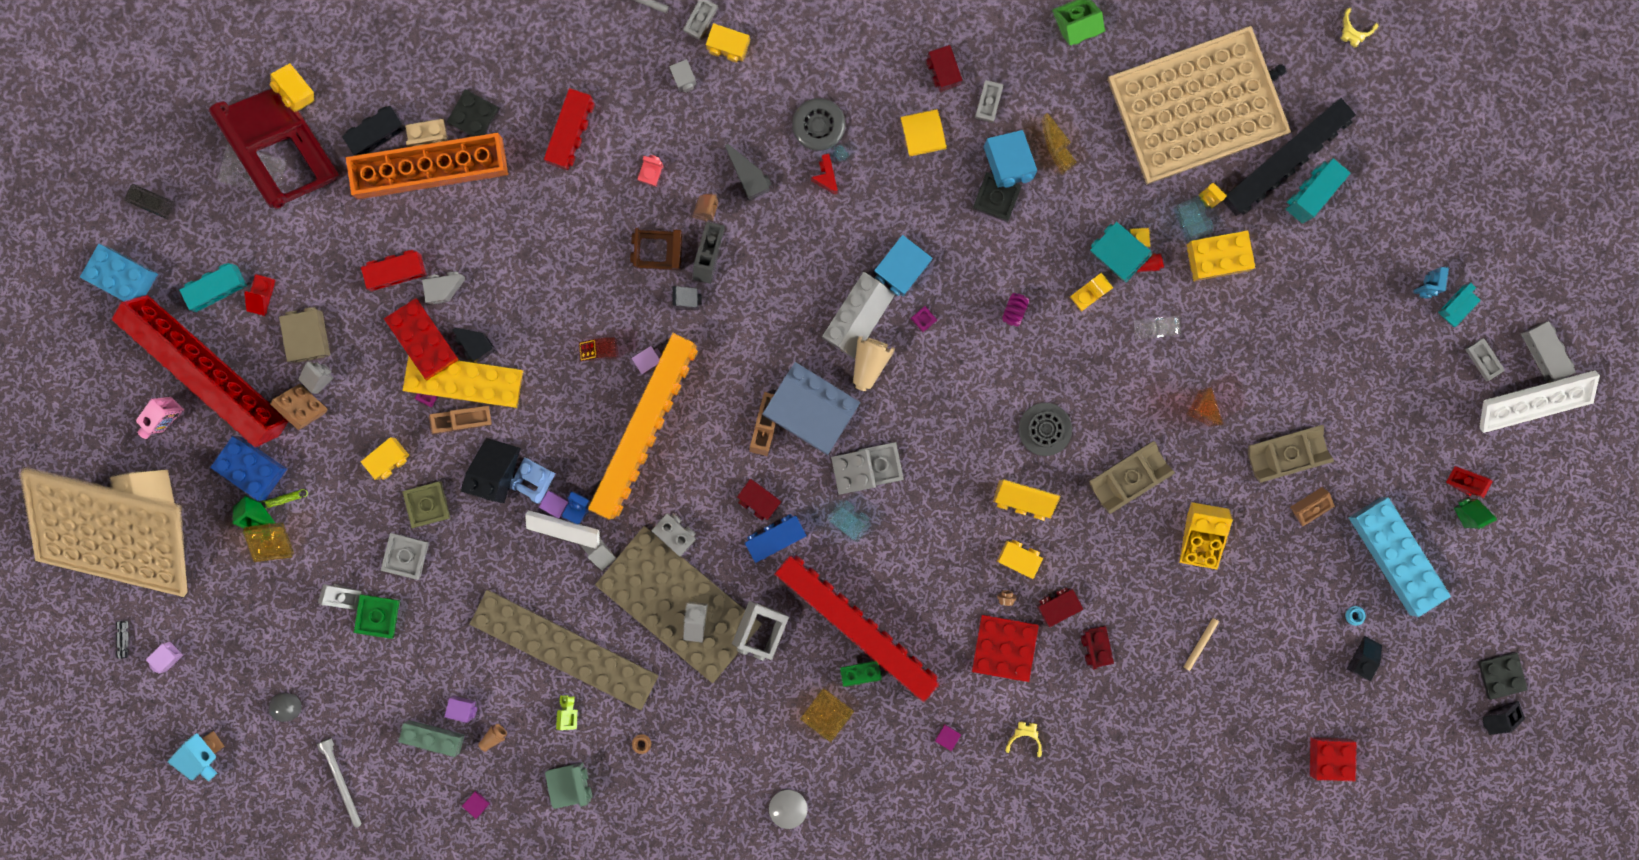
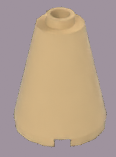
(869, 362)

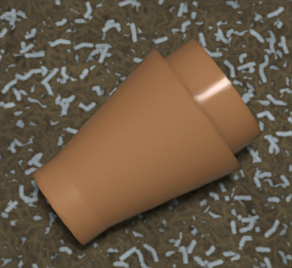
(493, 737)

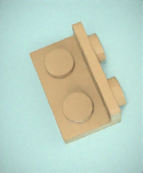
(426, 133)

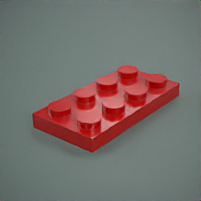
(421, 339)

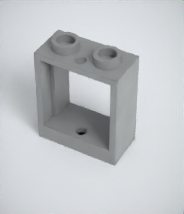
(745, 626)

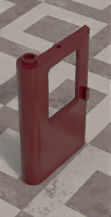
(261, 123)

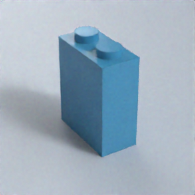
(1010, 159)
(902, 266)

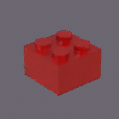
(1333, 759)

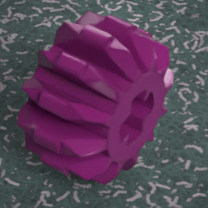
(1015, 309)

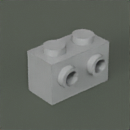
(674, 534)

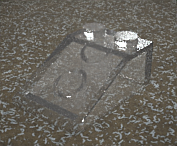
(234, 173)

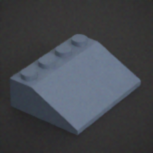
(811, 408)

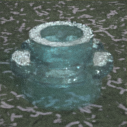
(841, 153)

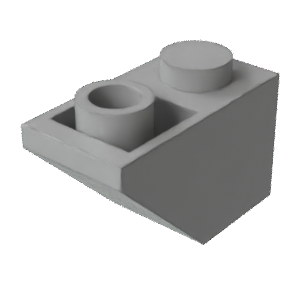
(441, 289)
(315, 376)

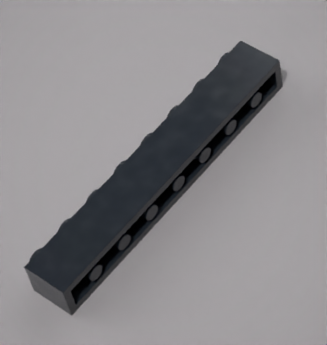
(1289, 156)

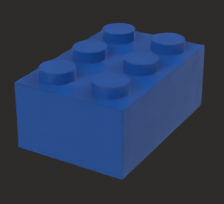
(248, 468)

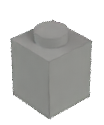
(683, 76)

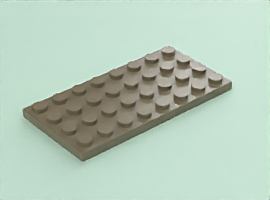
(654, 590)

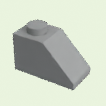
(695, 621)

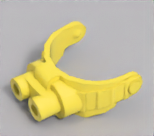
(1351, 34)
(1025, 730)

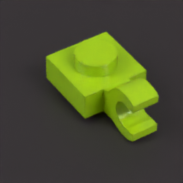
(567, 716)

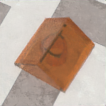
(1205, 408)

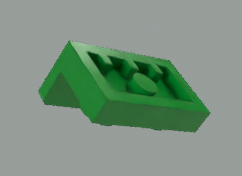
(860, 673)

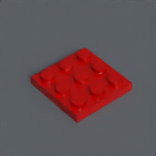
(1005, 648)

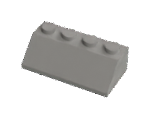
(858, 314)

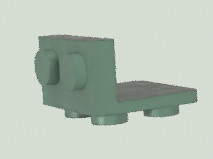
(568, 786)

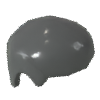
(284, 707)

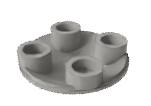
(788, 809)

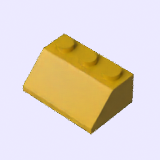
(1025, 499)

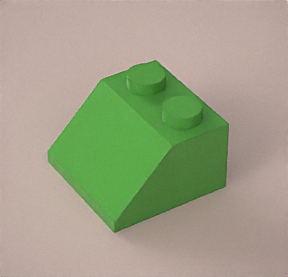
(1079, 20)

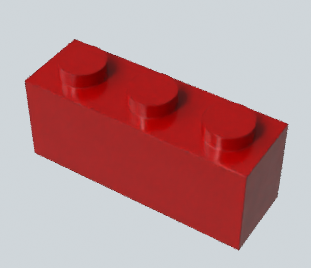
(393, 270)

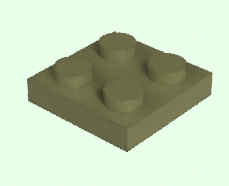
(426, 504)

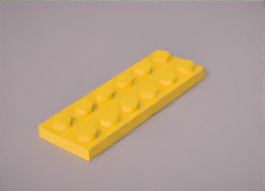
(468, 383)

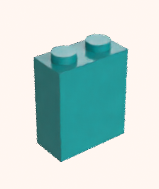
(1120, 251)

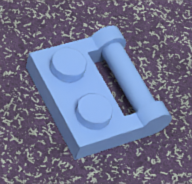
(534, 474)

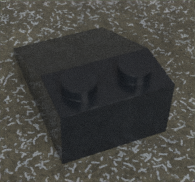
(491, 471)

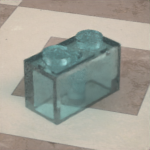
(1193, 219)
(849, 521)

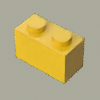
(727, 43)
(291, 87)
(385, 459)
(1020, 559)

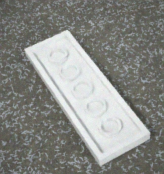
(1539, 401)

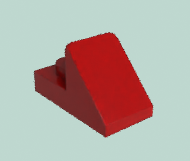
(826, 180)
(260, 294)
(1469, 482)

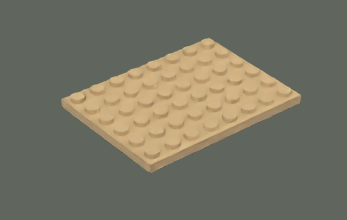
(1199, 105)
(105, 532)

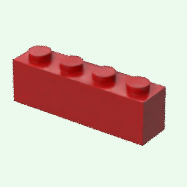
(569, 129)

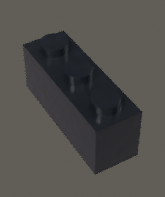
(374, 131)

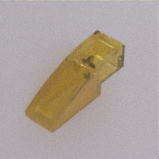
(1057, 144)

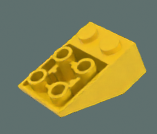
(1205, 535)

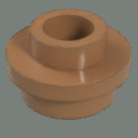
(1006, 598)
(641, 750)

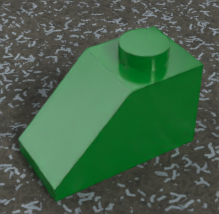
(250, 513)
(1474, 513)

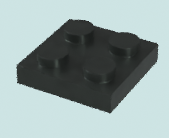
(472, 114)
(996, 200)
(1502, 675)

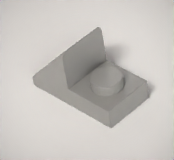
(601, 557)
(339, 596)

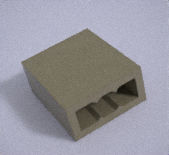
(304, 335)

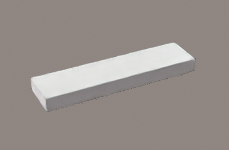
(562, 529)

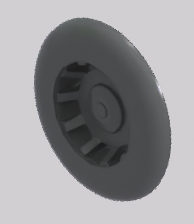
(818, 124)
(1045, 429)

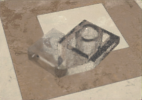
(1157, 327)

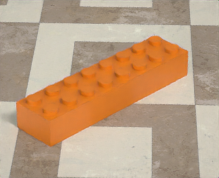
(427, 166)

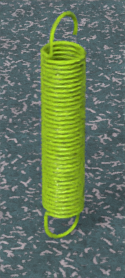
(283, 499)

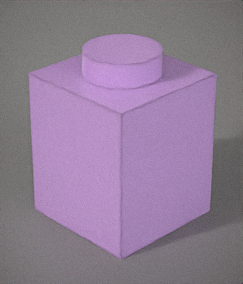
(647, 360)
(164, 657)

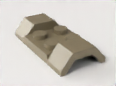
(1289, 454)
(1130, 477)

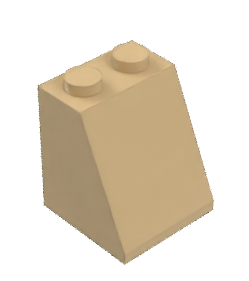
(146, 484)

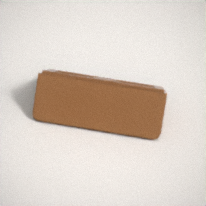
(1312, 506)

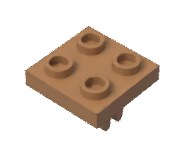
(299, 406)

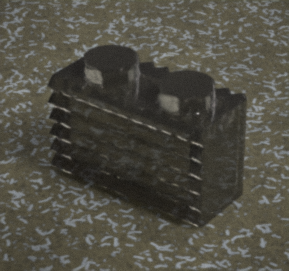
(149, 201)

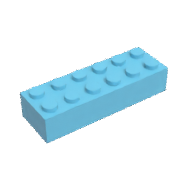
(1399, 557)

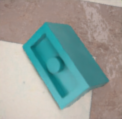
(1459, 305)

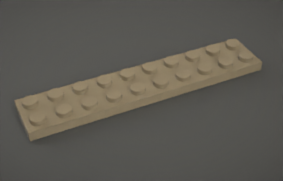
(564, 649)

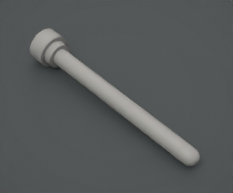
(326, 748)

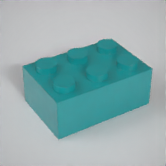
(1317, 190)

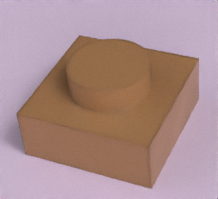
(213, 742)

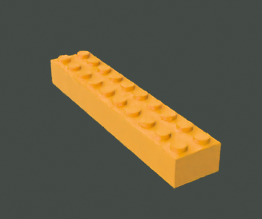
(643, 426)

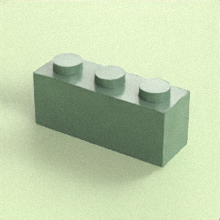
(431, 738)

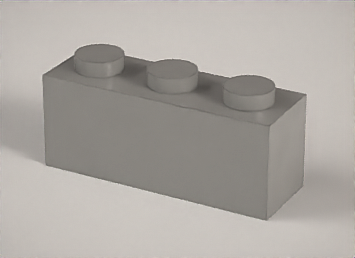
(1548, 352)

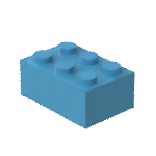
(118, 274)

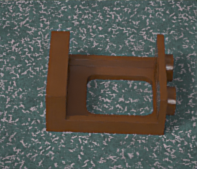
(673, 251)

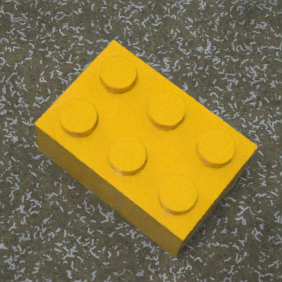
(1220, 255)

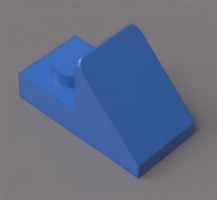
(576, 508)

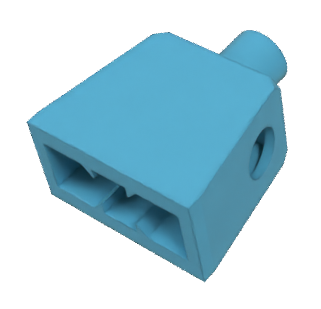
(194, 759)

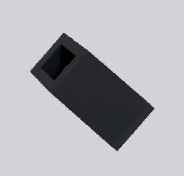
(475, 343)

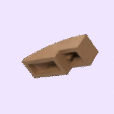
(705, 207)
(460, 420)
(763, 429)

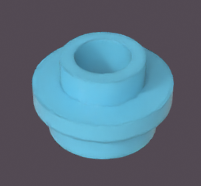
(1361, 615)

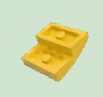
(923, 132)

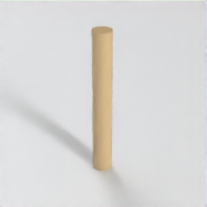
(1201, 644)

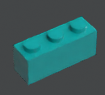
(212, 287)

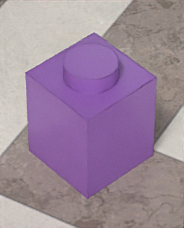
(554, 504)
(460, 709)

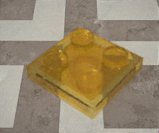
(268, 542)
(827, 714)

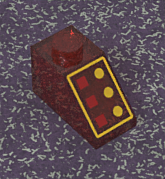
(598, 349)

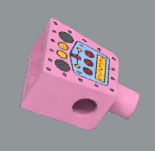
(158, 416)

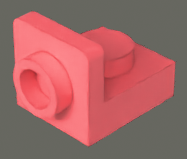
(650, 170)

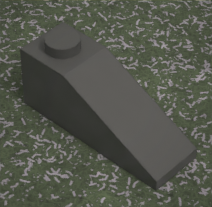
(750, 176)
(708, 253)

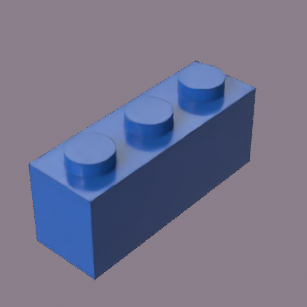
(775, 538)

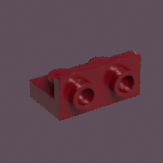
(1097, 647)

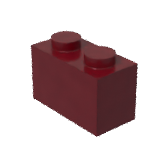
(944, 68)
(758, 499)
(1059, 607)

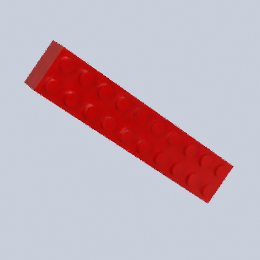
(200, 370)
(861, 631)

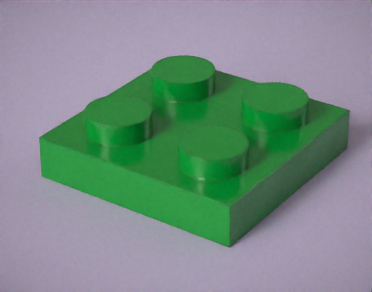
(376, 616)

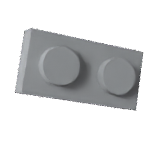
(700, 18)
(989, 101)
(1485, 359)

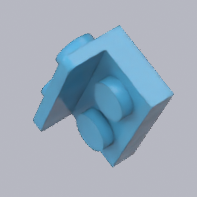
(1434, 283)

